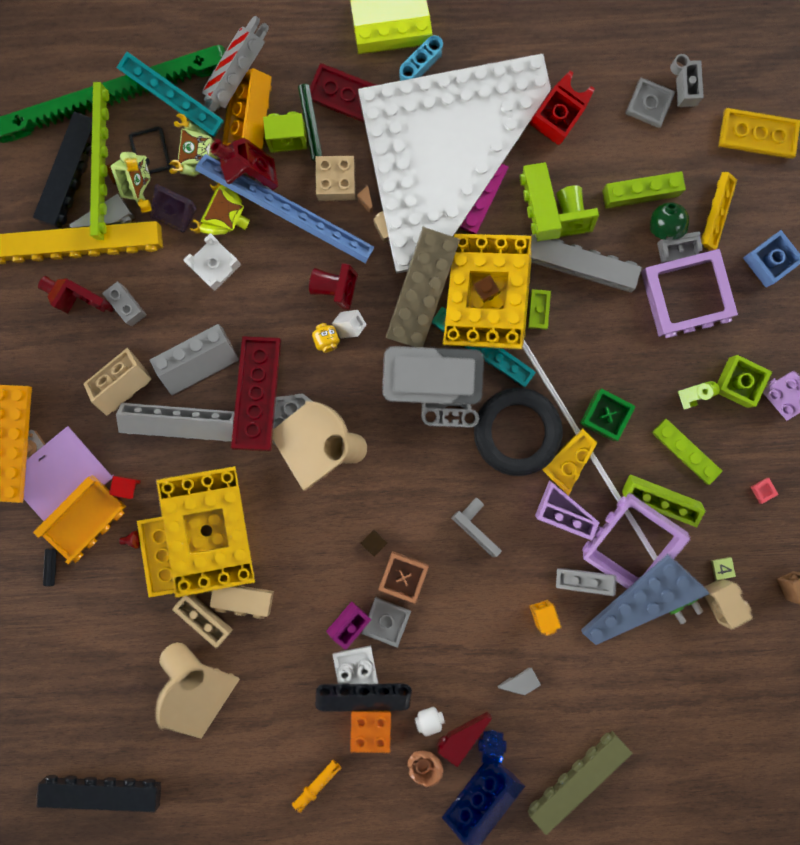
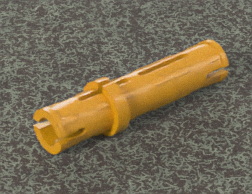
(316, 786)

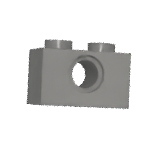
(124, 304)

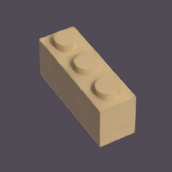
(243, 601)
(202, 619)

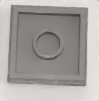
(650, 102)
(386, 622)

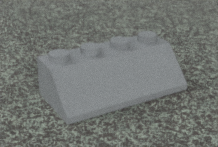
(194, 359)

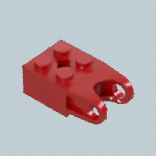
(561, 110)

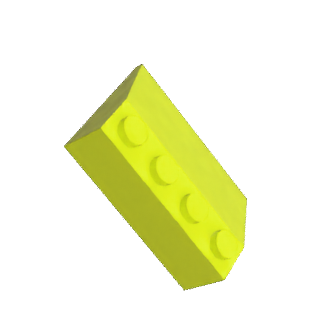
(390, 24)

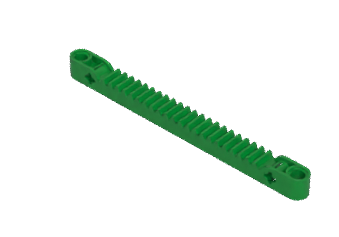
(12, 127)

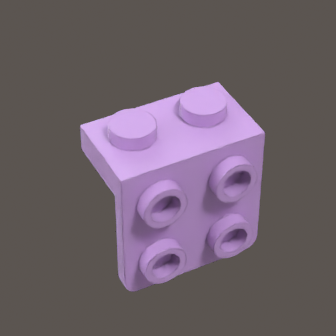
(785, 394)

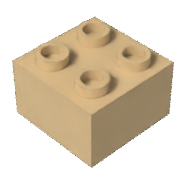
(335, 178)
(727, 603)

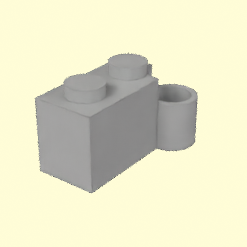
(688, 81)

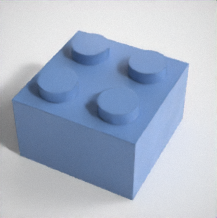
(773, 259)

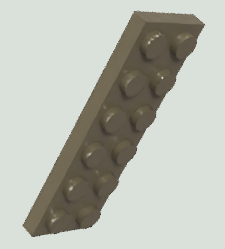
(422, 287)

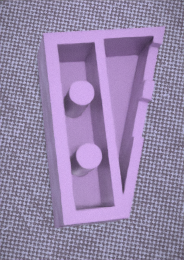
(565, 513)

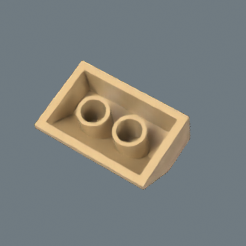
(117, 382)

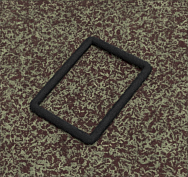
(131, 135)

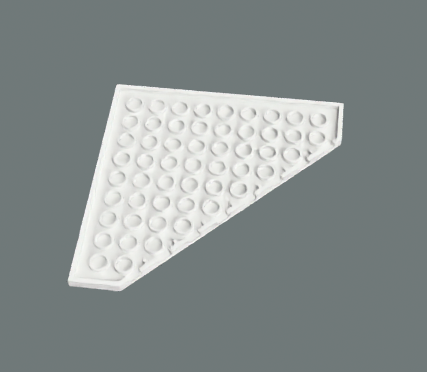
(443, 141)

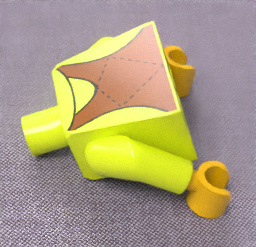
(222, 213)

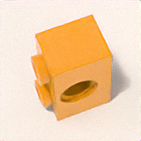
(545, 617)

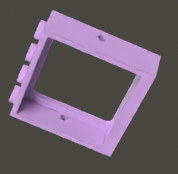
(657, 301)
(608, 566)

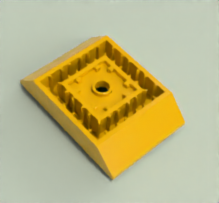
(499, 320)
(198, 560)

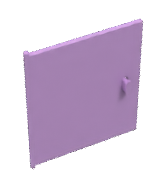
(59, 472)

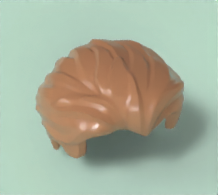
(425, 768)

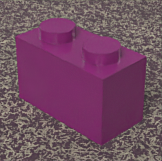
(348, 625)

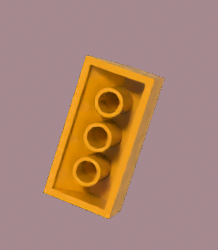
(247, 109)

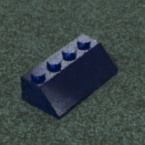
(482, 803)

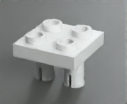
(355, 666)

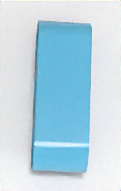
(423, 52)

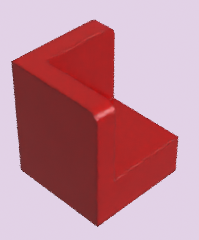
(123, 487)

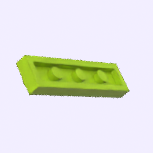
(687, 451)

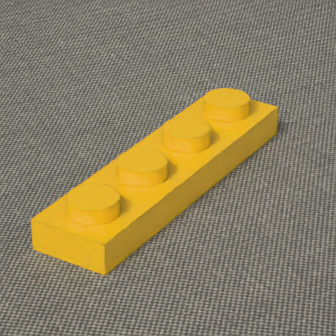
(719, 211)

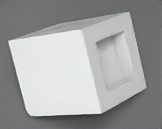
(349, 324)

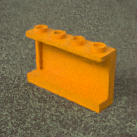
(81, 519)

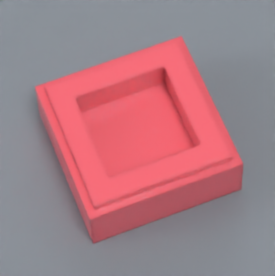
(764, 490)

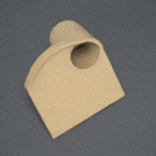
(316, 443)
(192, 694)

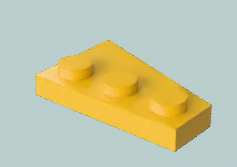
(570, 460)

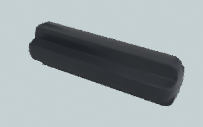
(49, 567)

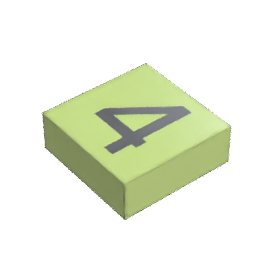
(723, 568)

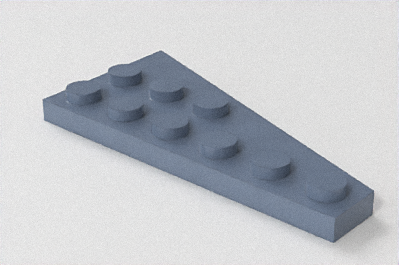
(651, 596)

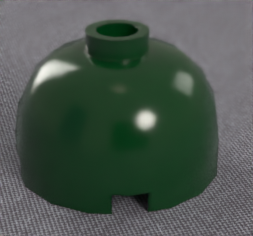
(669, 221)

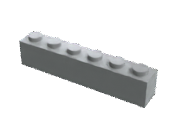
(585, 264)
(175, 422)

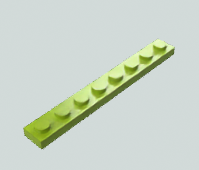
(98, 167)

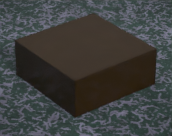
(374, 543)

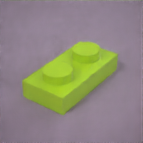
(539, 309)

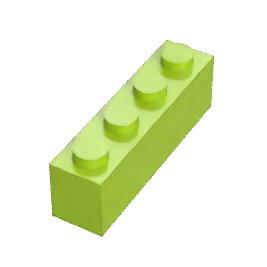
(643, 189)
(541, 202)
(665, 500)

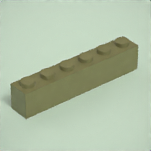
(578, 782)

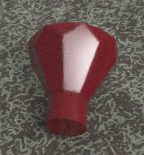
(131, 540)

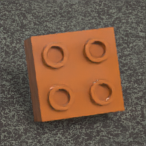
(370, 731)

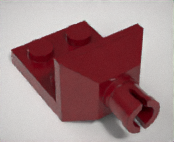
(246, 157)
(65, 292)

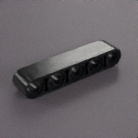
(363, 697)

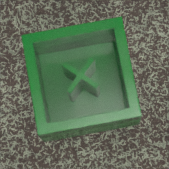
(607, 415)

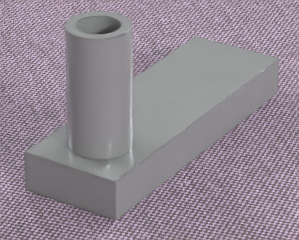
(464, 521)
(586, 581)

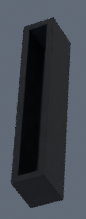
(66, 173)
(99, 794)

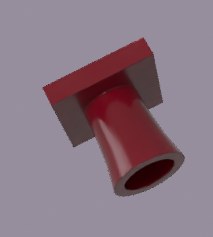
(340, 286)

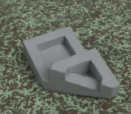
(522, 683)

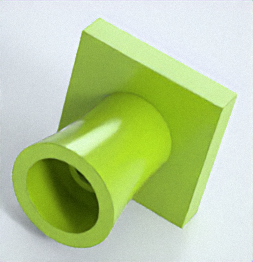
(574, 217)

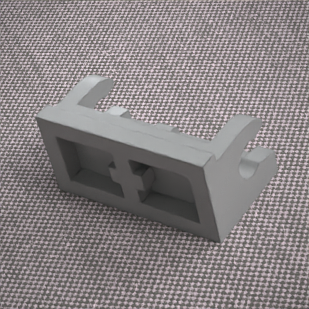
(679, 248)

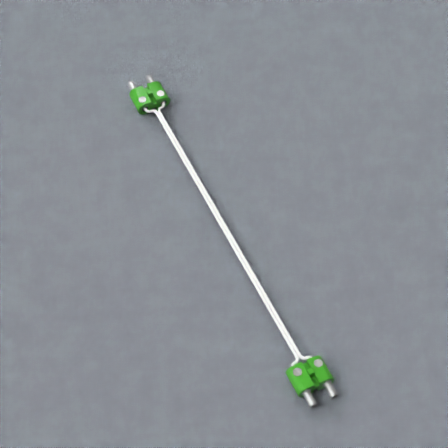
(677, 612)

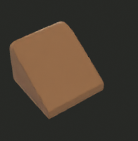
(365, 199)

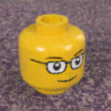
(325, 337)

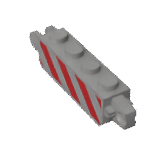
(234, 64)

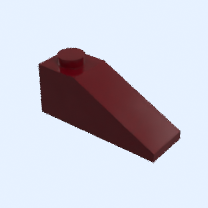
(461, 739)

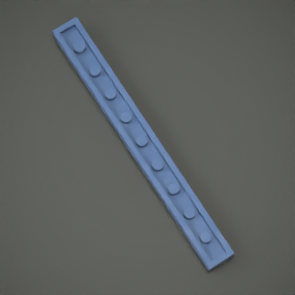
(288, 210)

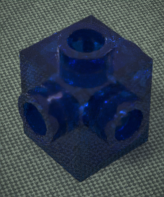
(492, 747)

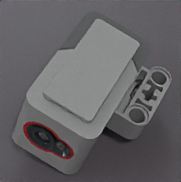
(435, 379)

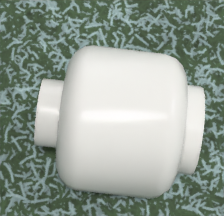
(429, 721)

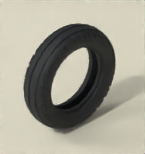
(551, 422)

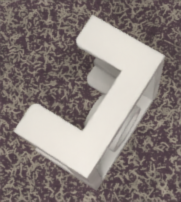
(213, 262)

